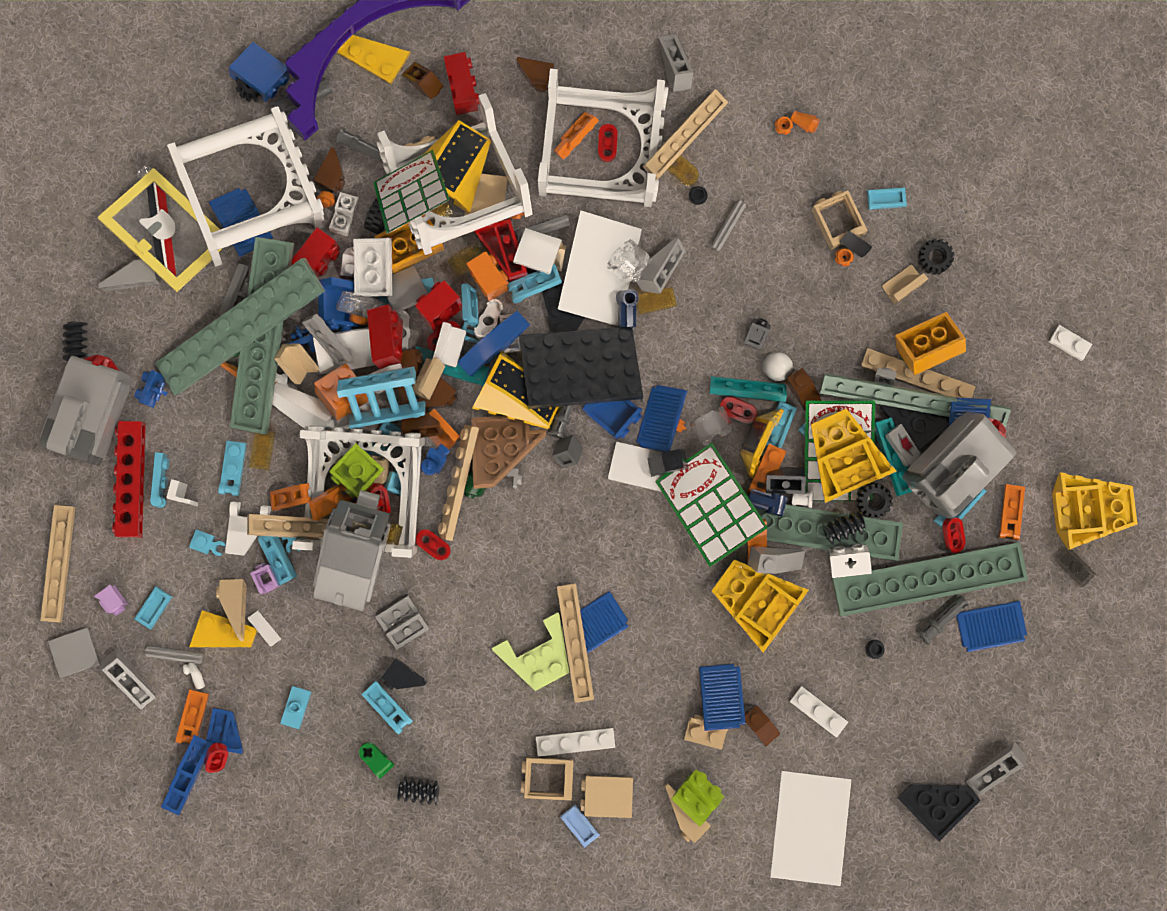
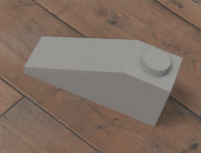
(676, 63)
(662, 266)
(132, 275)
(775, 559)
(127, 679)
(997, 769)

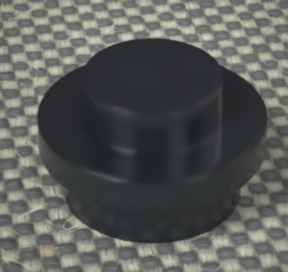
(698, 195)
(874, 649)

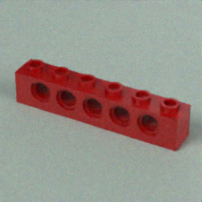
(136, 469)

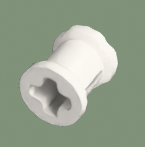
(803, 499)

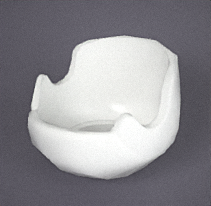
(777, 366)

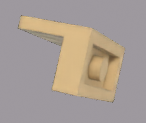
(903, 284)
(295, 362)
(428, 378)

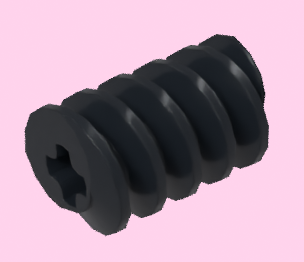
(74, 340)
(844, 527)
(418, 791)

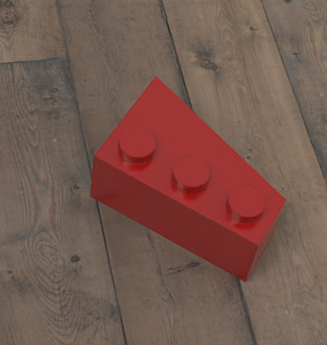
(461, 83)
(501, 242)
(385, 336)

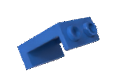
(260, 71)
(328, 300)
(614, 416)

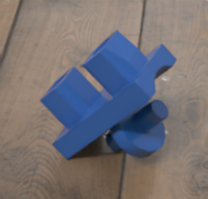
(303, 340)
(152, 390)
(435, 460)

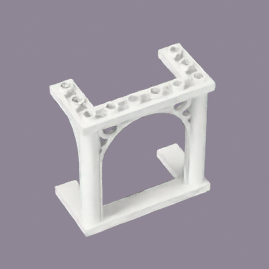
(647, 102)
(304, 210)
(427, 236)
(411, 443)

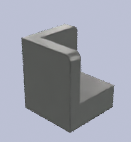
(567, 451)

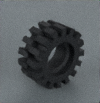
(374, 219)
(946, 253)
(886, 500)

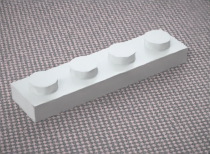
(575, 742)

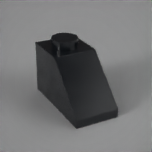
(667, 462)
(786, 481)
(401, 676)

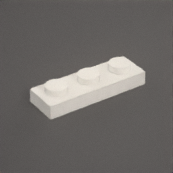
(818, 711)

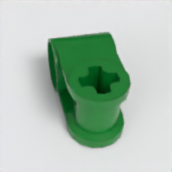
(378, 761)

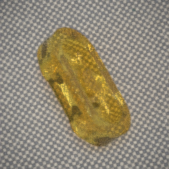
(683, 168)

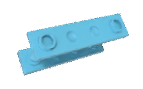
(376, 382)

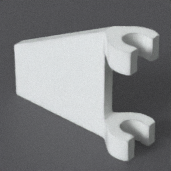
(237, 539)

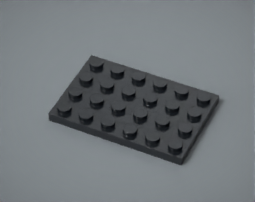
(580, 367)

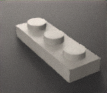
(327, 339)

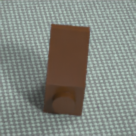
(535, 72)
(423, 80)
(330, 173)
(802, 387)
(441, 396)
(425, 425)
(761, 725)

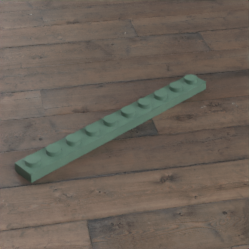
(899, 396)

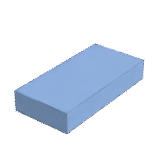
(579, 825)

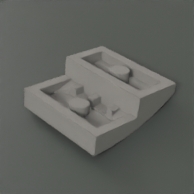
(406, 289)
(402, 622)
(73, 653)

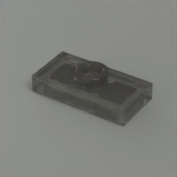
(1075, 567)

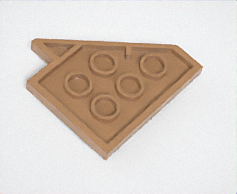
(500, 447)

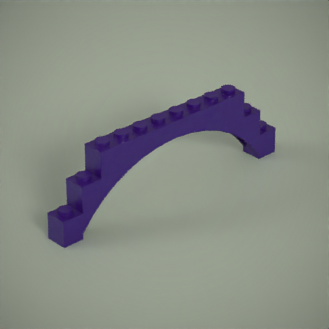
(312, 60)

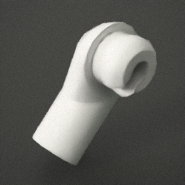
(195, 673)

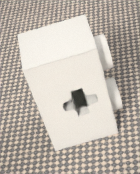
(859, 562)

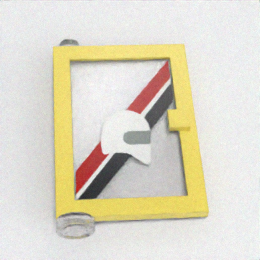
(160, 228)

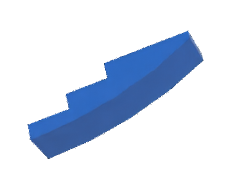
(493, 343)
(186, 775)

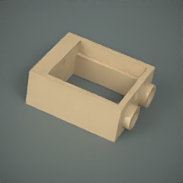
(838, 197)
(525, 785)

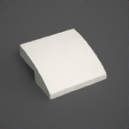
(537, 251)

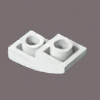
(344, 214)

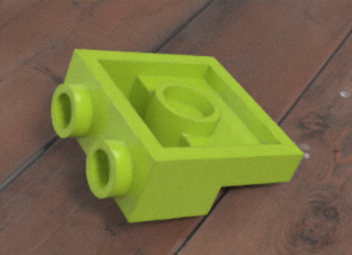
(356, 471)
(698, 797)

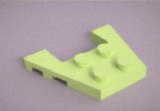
(542, 663)

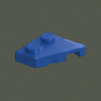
(224, 730)

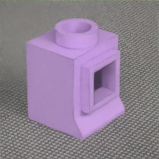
(260, 570)
(111, 600)

